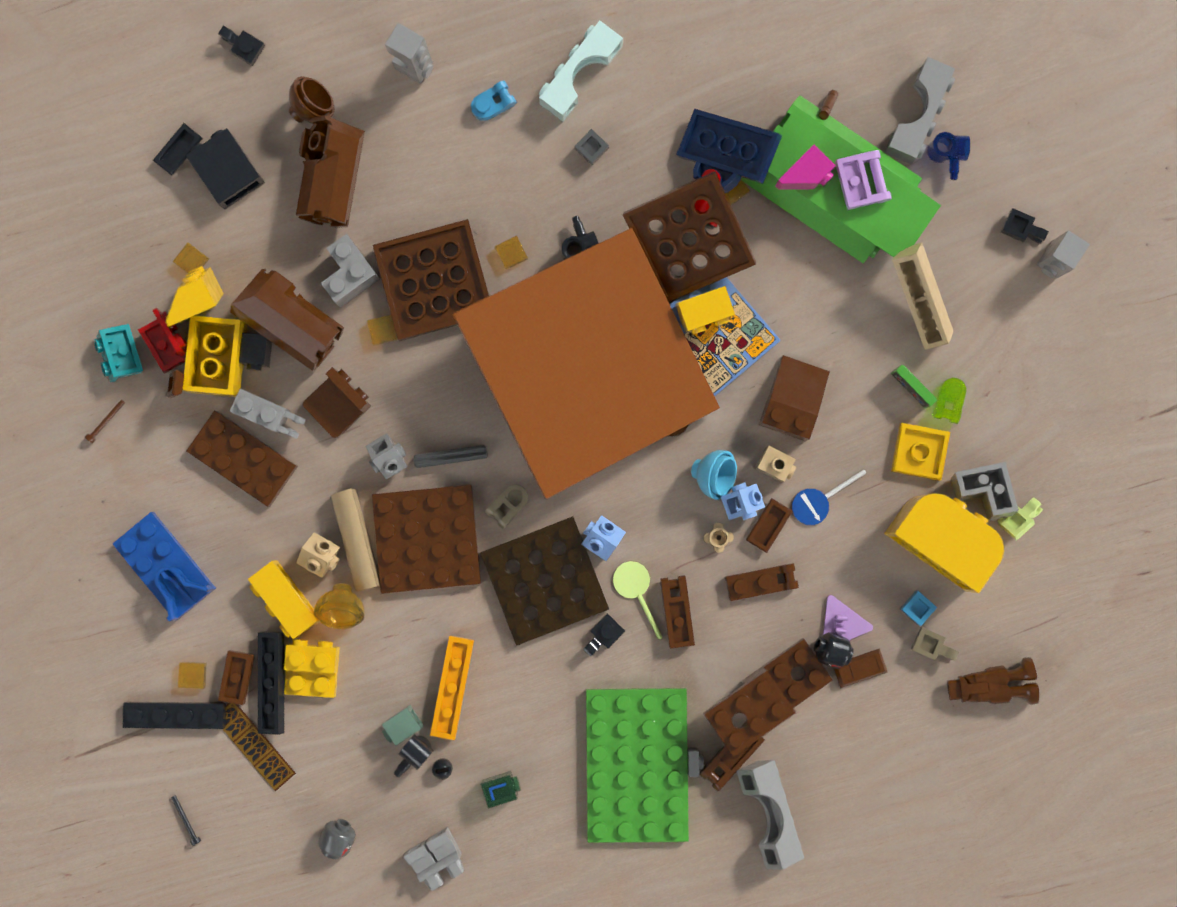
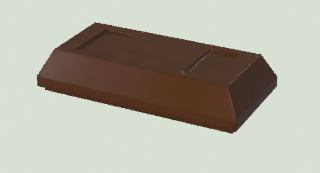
(175, 384)
(769, 525)
(861, 668)

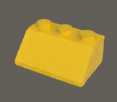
(195, 294)

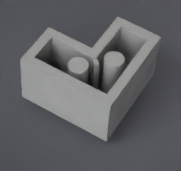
(354, 272)
(989, 483)

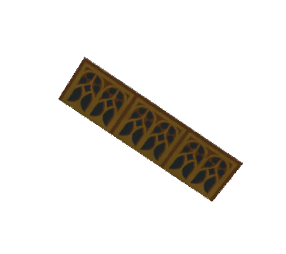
(256, 747)

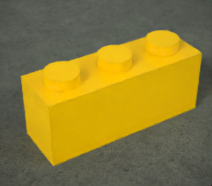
(283, 599)

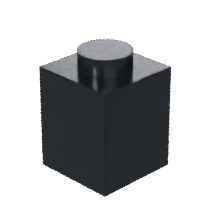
(255, 351)

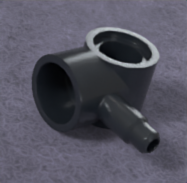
(582, 240)
(413, 754)

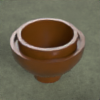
(309, 99)

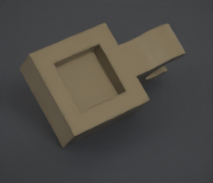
(931, 645)

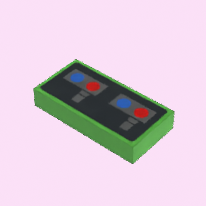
(914, 386)

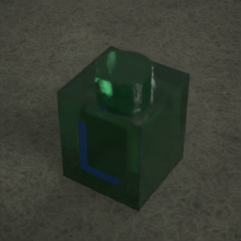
(500, 789)

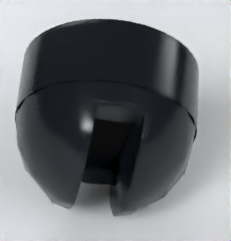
(439, 764)

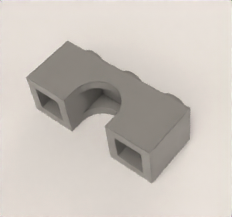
(410, 53)

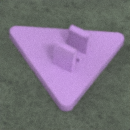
(843, 620)

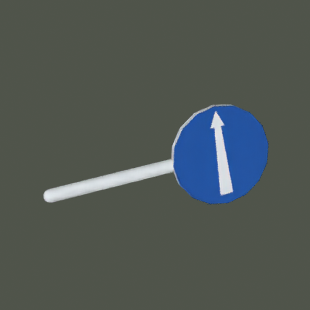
(812, 506)

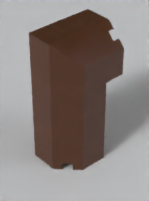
(329, 172)
(287, 319)

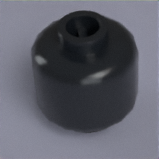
(833, 650)

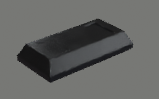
(177, 148)

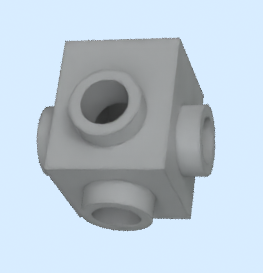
(386, 456)

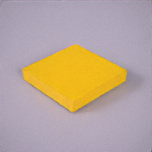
(920, 451)

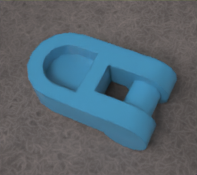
(484, 106)

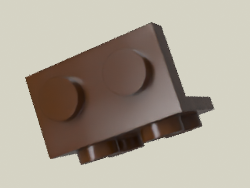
(337, 403)

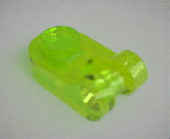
(951, 391)

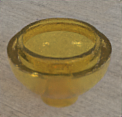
(339, 608)

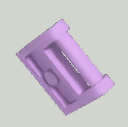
(855, 180)

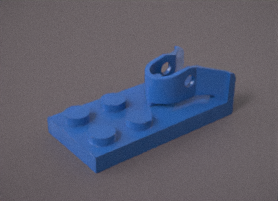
(164, 566)

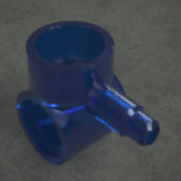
(957, 150)

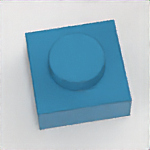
(918, 608)

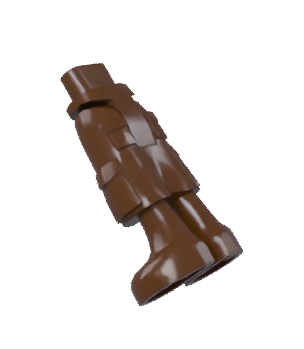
(993, 686)

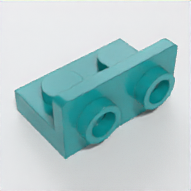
(118, 352)

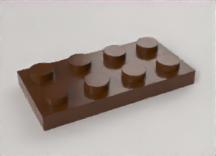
(242, 458)

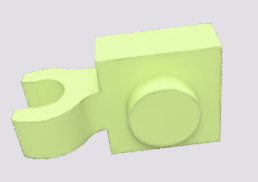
(1022, 520)

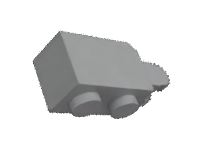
(264, 413)

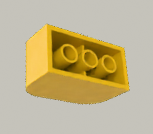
(949, 539)

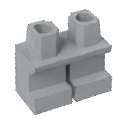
(434, 855)

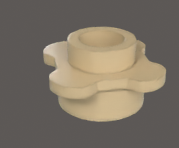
(725, 537)

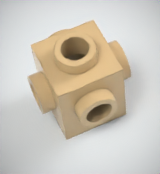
(318, 555)

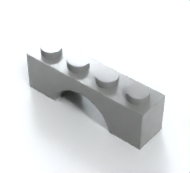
(931, 85)
(780, 844)

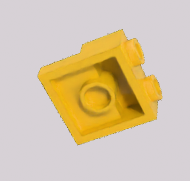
(311, 668)

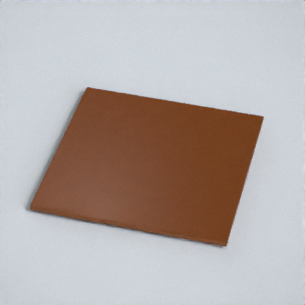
(586, 362)

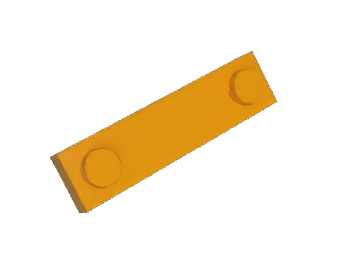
(452, 687)

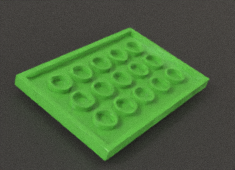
(637, 765)

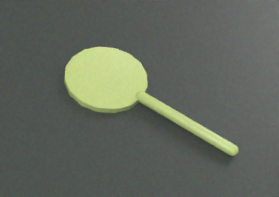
(632, 581)

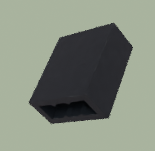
(225, 168)

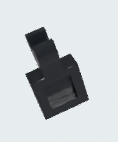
(244, 46)
(1020, 225)
(605, 633)

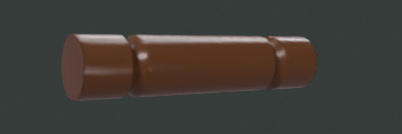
(828, 104)

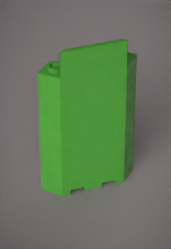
(859, 230)

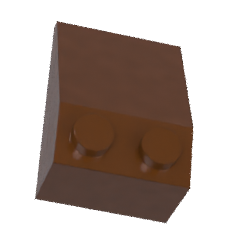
(795, 398)

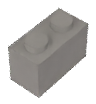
(1062, 255)

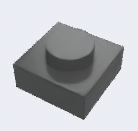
(591, 147)
(695, 762)

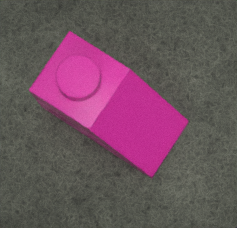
(808, 171)

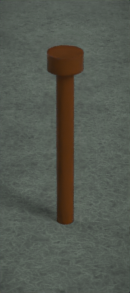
(91, 437)

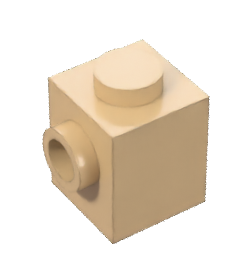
(776, 464)

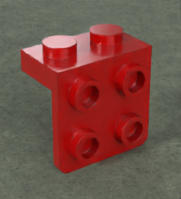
(164, 344)

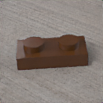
(236, 677)

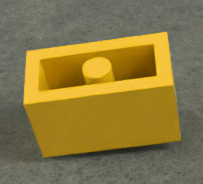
(705, 309)

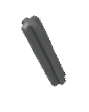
(450, 456)

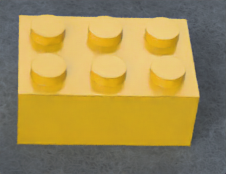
(214, 356)

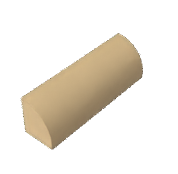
(923, 296)
(355, 539)

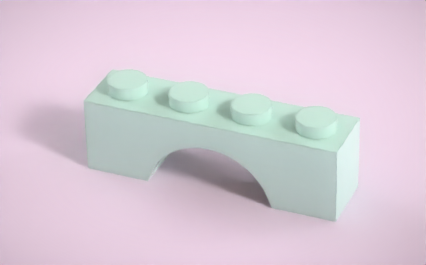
(600, 47)

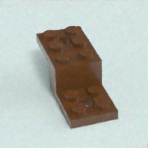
(768, 697)

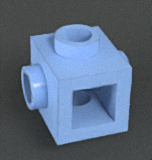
(743, 501)
(602, 537)

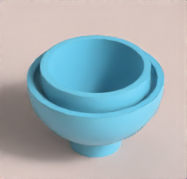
(715, 473)

